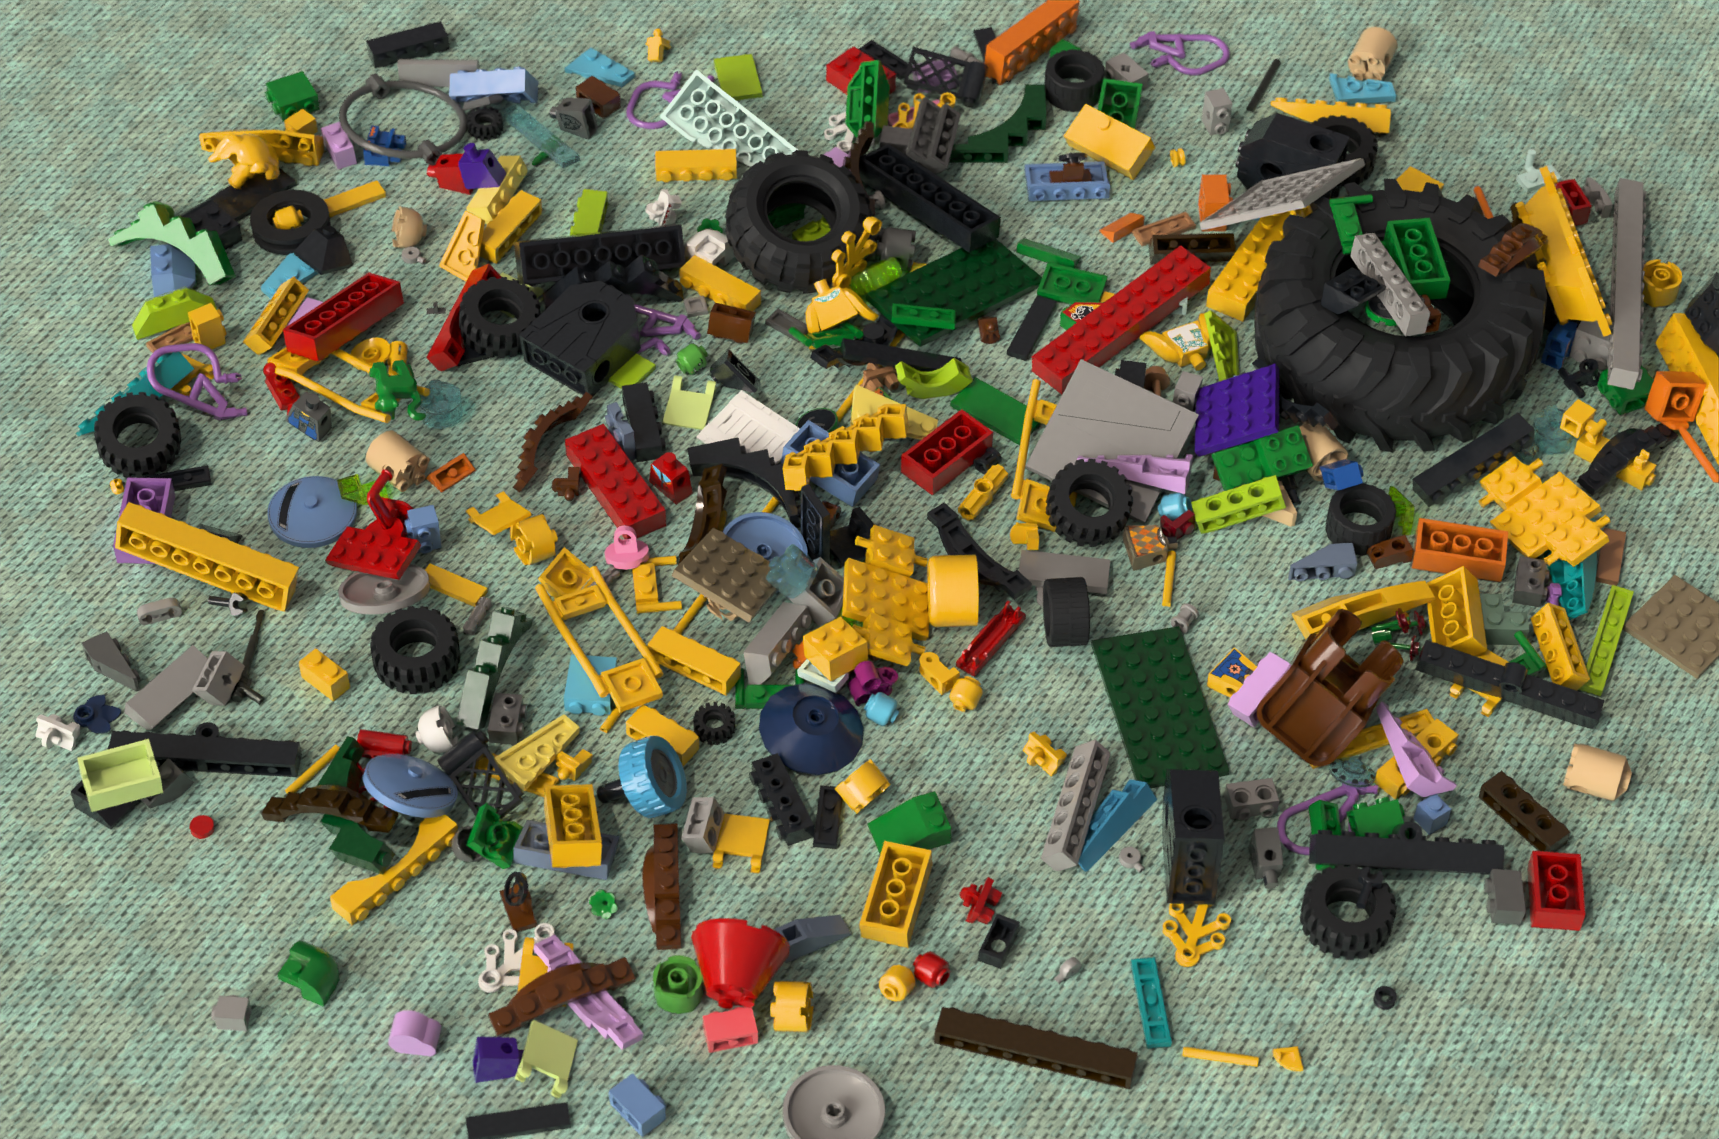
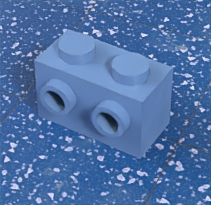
(424, 527)
(637, 1104)

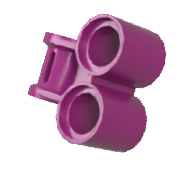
(871, 681)

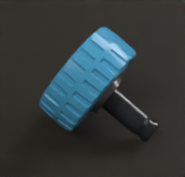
(648, 778)

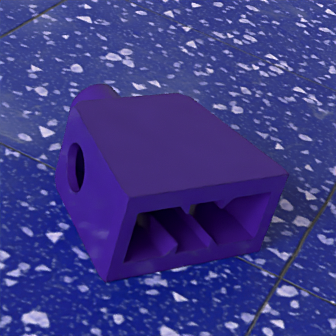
(480, 168)
(495, 1058)

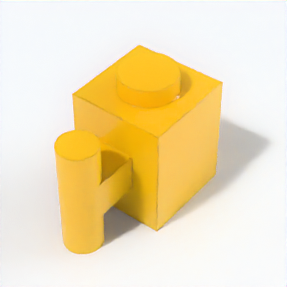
(1580, 419)

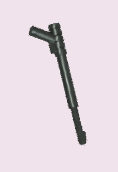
(243, 685)

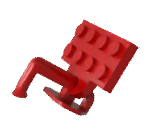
(383, 544)

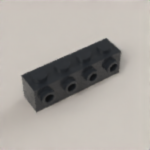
(782, 800)

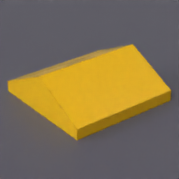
(565, 575)

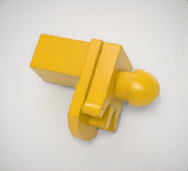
(656, 46)
(1025, 534)
(572, 767)

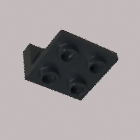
(843, 539)

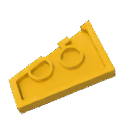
(465, 247)

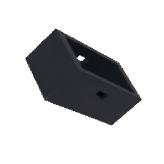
(1001, 929)

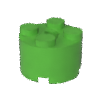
(678, 984)

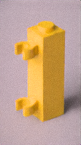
(1636, 474)

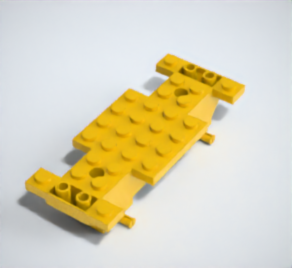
(1567, 268)

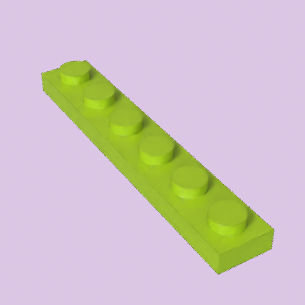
(1607, 639)

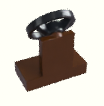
(1072, 171)
(518, 903)

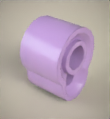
(414, 1033)

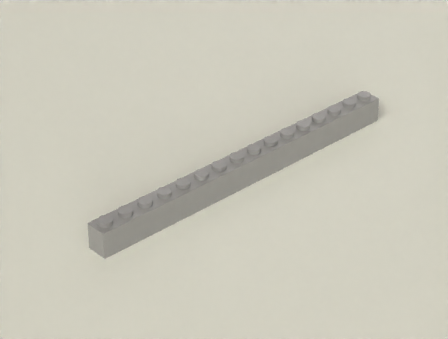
(1627, 285)

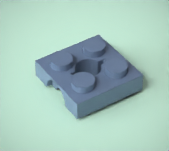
(621, 430)

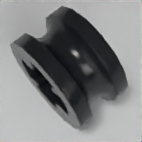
(1390, 1001)

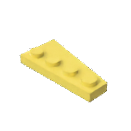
(868, 402)
(536, 752)

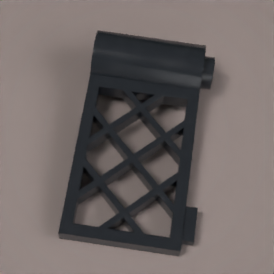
(971, 82)
(467, 755)

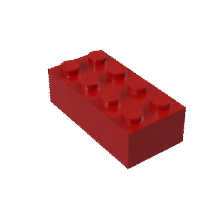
(946, 452)

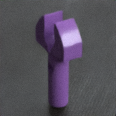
(1553, 593)

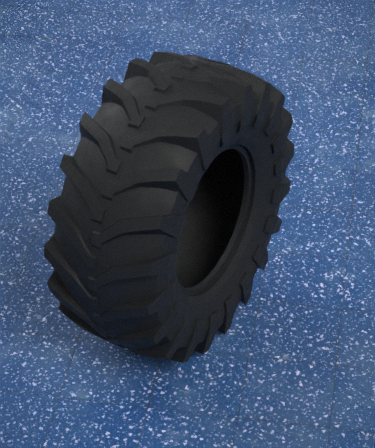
(1388, 381)

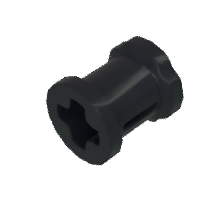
(987, 460)

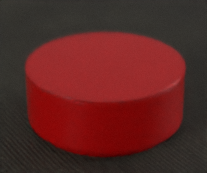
(202, 826)

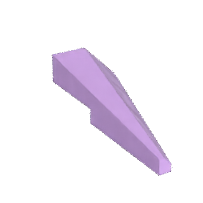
(1154, 471)
(1413, 759)

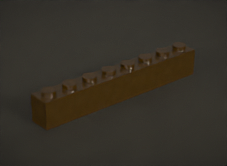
(1035, 1047)

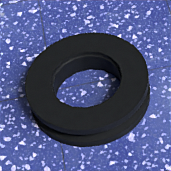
(287, 241)

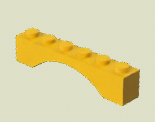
(359, 897)

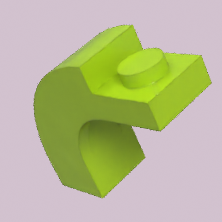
(936, 383)

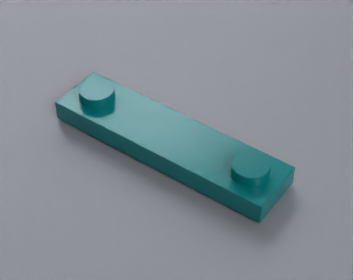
(1151, 1003)

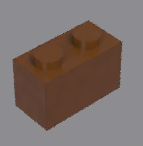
(603, 98)
(731, 323)

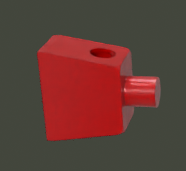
(448, 173)

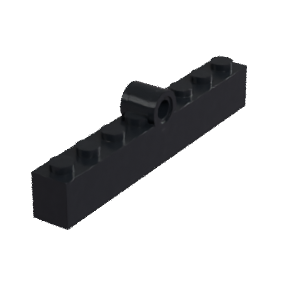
(1509, 684)
(213, 753)
(1405, 853)

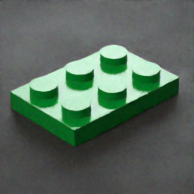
(1071, 284)

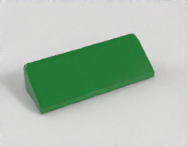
(1046, 253)
(1324, 816)

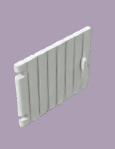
(753, 424)

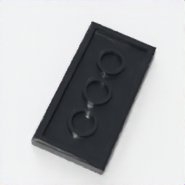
(240, 202)
(815, 525)

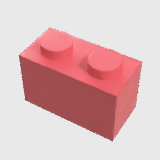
(730, 1029)

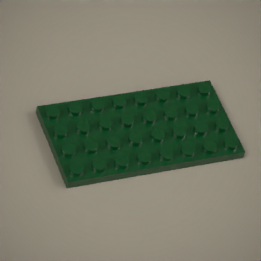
(960, 282)
(1158, 704)

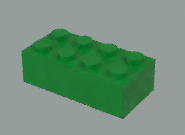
(1418, 256)

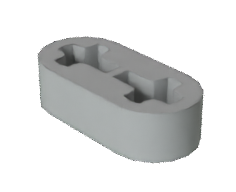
(159, 611)

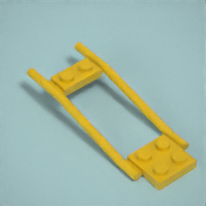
(293, 366)
(1031, 493)
(627, 684)

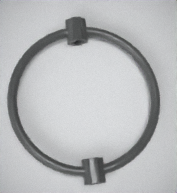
(380, 88)

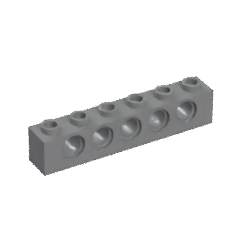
(1399, 297)
(1075, 806)

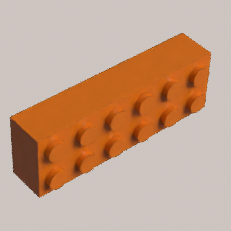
(1030, 38)

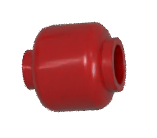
(931, 969)

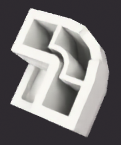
(709, 246)

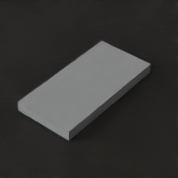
(1042, 565)

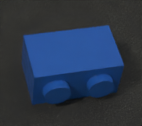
(1342, 474)

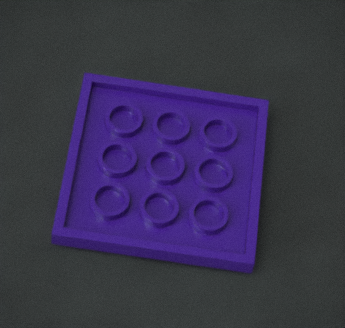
(1237, 410)

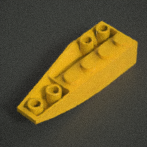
(1375, 118)
(288, 145)
(1368, 606)

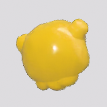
(249, 155)

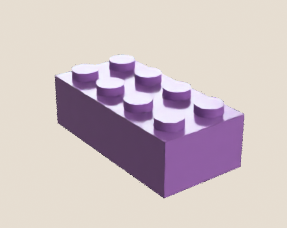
(151, 493)

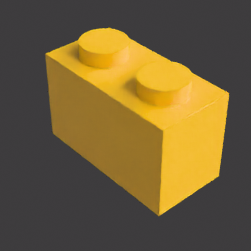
(207, 326)
(324, 674)

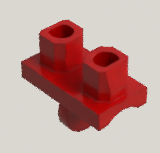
(985, 893)

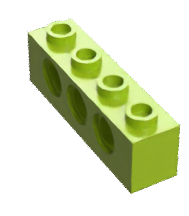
(1238, 504)

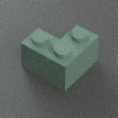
(1501, 625)

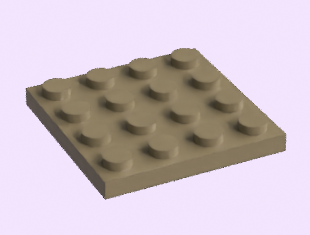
(727, 574)
(1679, 626)

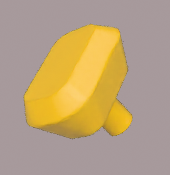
(117, 486)

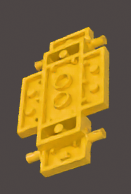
(1544, 514)
(886, 597)

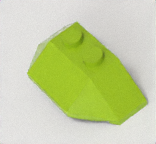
(168, 311)

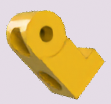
(937, 673)

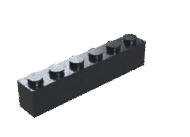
(1473, 460)

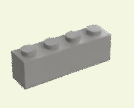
(775, 641)

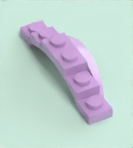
(596, 1009)

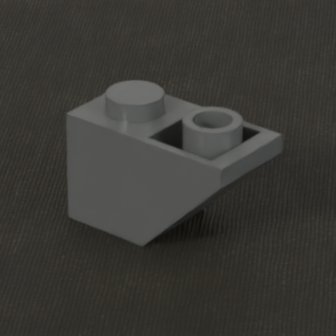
(174, 784)

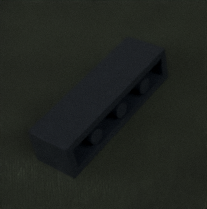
(408, 44)
(642, 419)

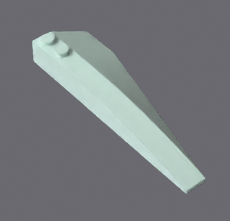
(717, 121)

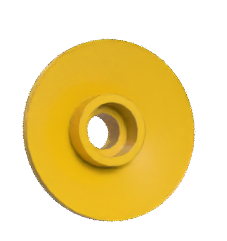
(372, 350)

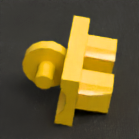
(1041, 753)

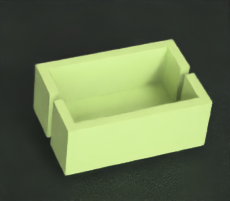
(120, 775)

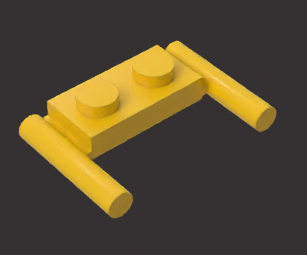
(646, 586)

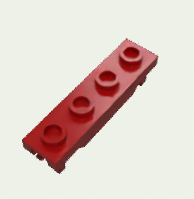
(990, 639)

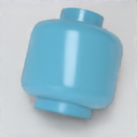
(1174, 505)
(881, 709)

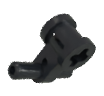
(1581, 377)

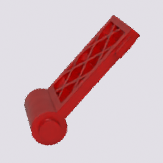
(381, 743)

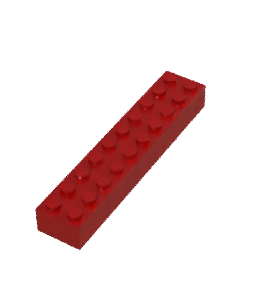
(1122, 317)

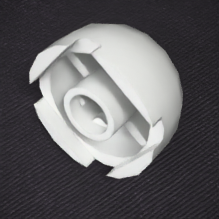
(435, 728)

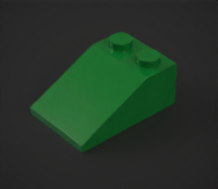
(1121, 100)
(914, 823)

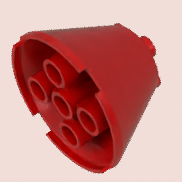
(737, 959)

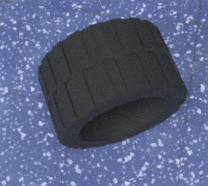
(1073, 95)
(1365, 500)
(1066, 612)

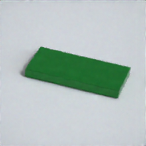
(993, 409)

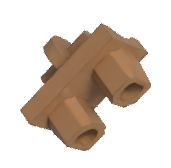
(877, 376)

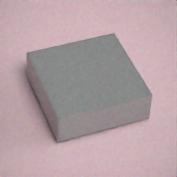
(695, 306)

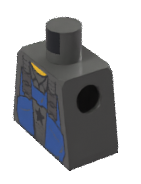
(310, 416)

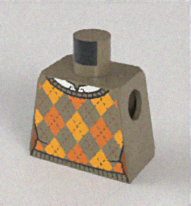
(1147, 545)

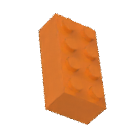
(1448, 546)

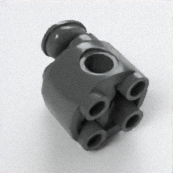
(894, 243)

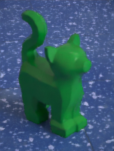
(396, 387)

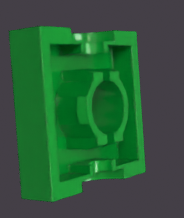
(483, 836)

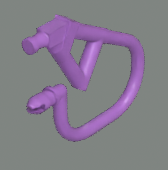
(1153, 39)
(668, 96)
(680, 324)
(219, 413)
(1350, 791)

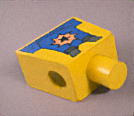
(1230, 673)

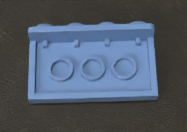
(1041, 189)

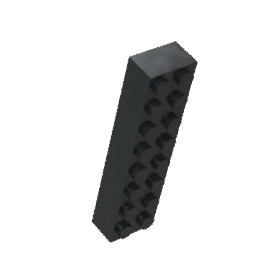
(929, 198)
(556, 256)

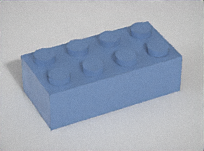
(848, 481)

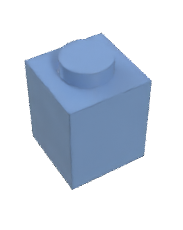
(1432, 813)

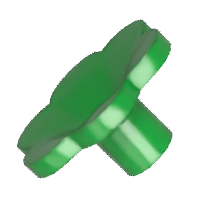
(707, 224)
(600, 906)

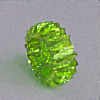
(876, 276)

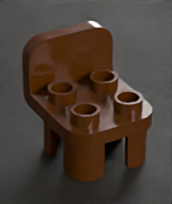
(1326, 693)

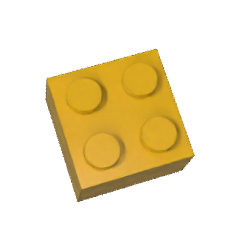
(835, 648)

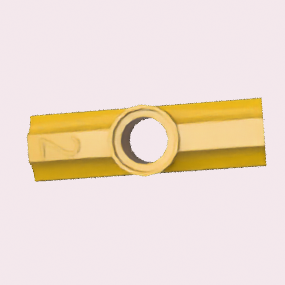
(983, 492)

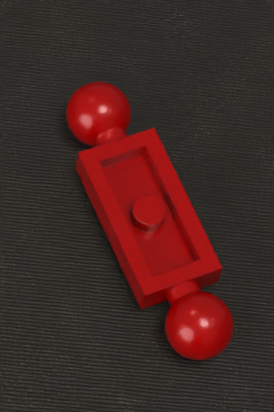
(280, 387)

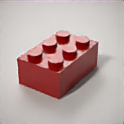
(843, 68)
(1556, 890)

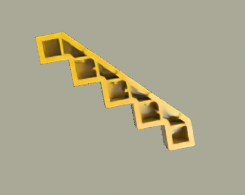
(844, 445)

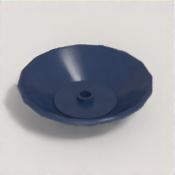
(808, 744)

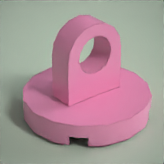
(627, 552)

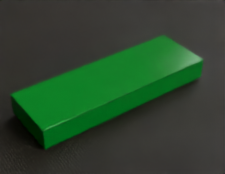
(923, 316)

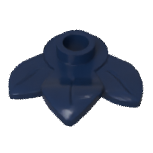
(98, 714)

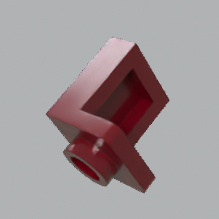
(1179, 527)

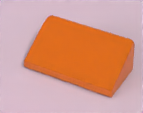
(1122, 226)
(451, 473)

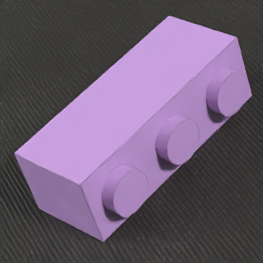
(1246, 700)

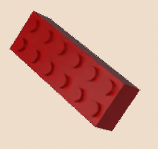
(343, 316)
(615, 481)

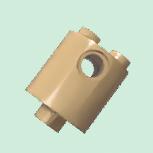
(1372, 54)
(1322, 448)
(399, 457)
(1597, 772)

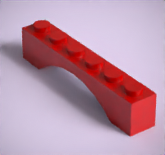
(449, 343)

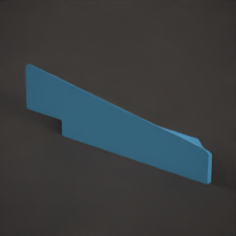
(1113, 820)

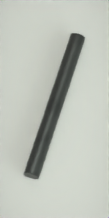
(1263, 85)

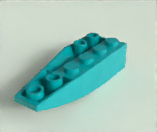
(168, 371)
(1575, 582)

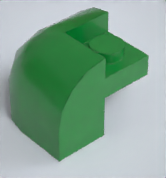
(311, 971)

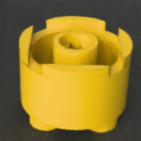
(1661, 283)
(533, 539)
(863, 786)
(793, 1006)

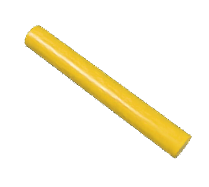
(1169, 577)
(313, 770)
(1220, 1056)

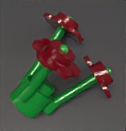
(1383, 632)

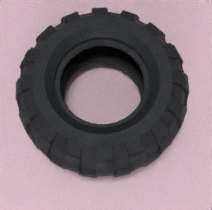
(785, 181)

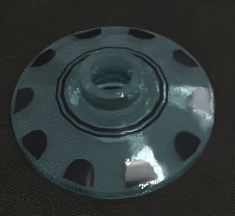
(1352, 772)

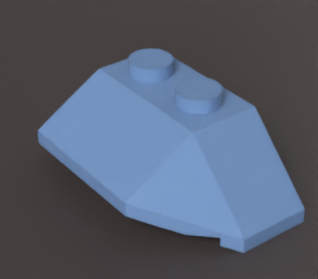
(170, 269)

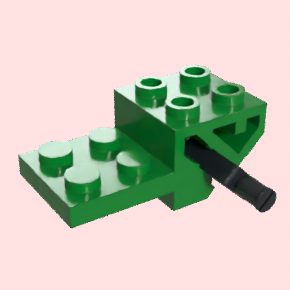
(1267, 456)

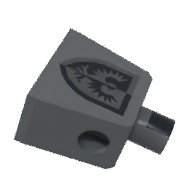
(576, 117)
(1266, 855)

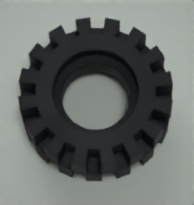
(485, 131)
(714, 734)

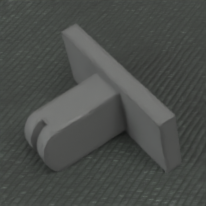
(435, 310)

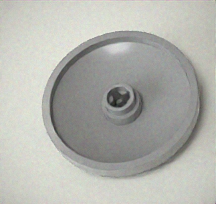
(379, 595)
(833, 1105)

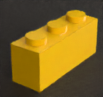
(650, 722)

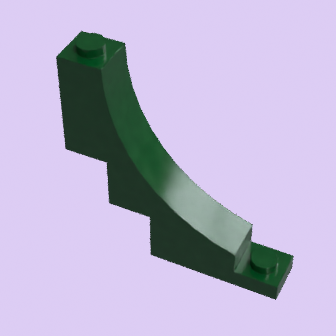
(994, 144)
(352, 841)

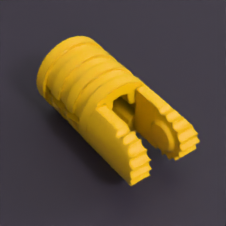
(396, 355)

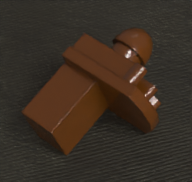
(988, 329)
(568, 486)

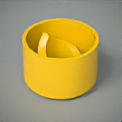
(952, 590)

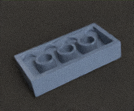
(534, 851)

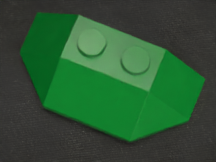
(868, 98)

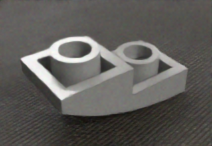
(1597, 196)

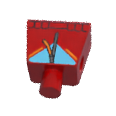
(671, 477)

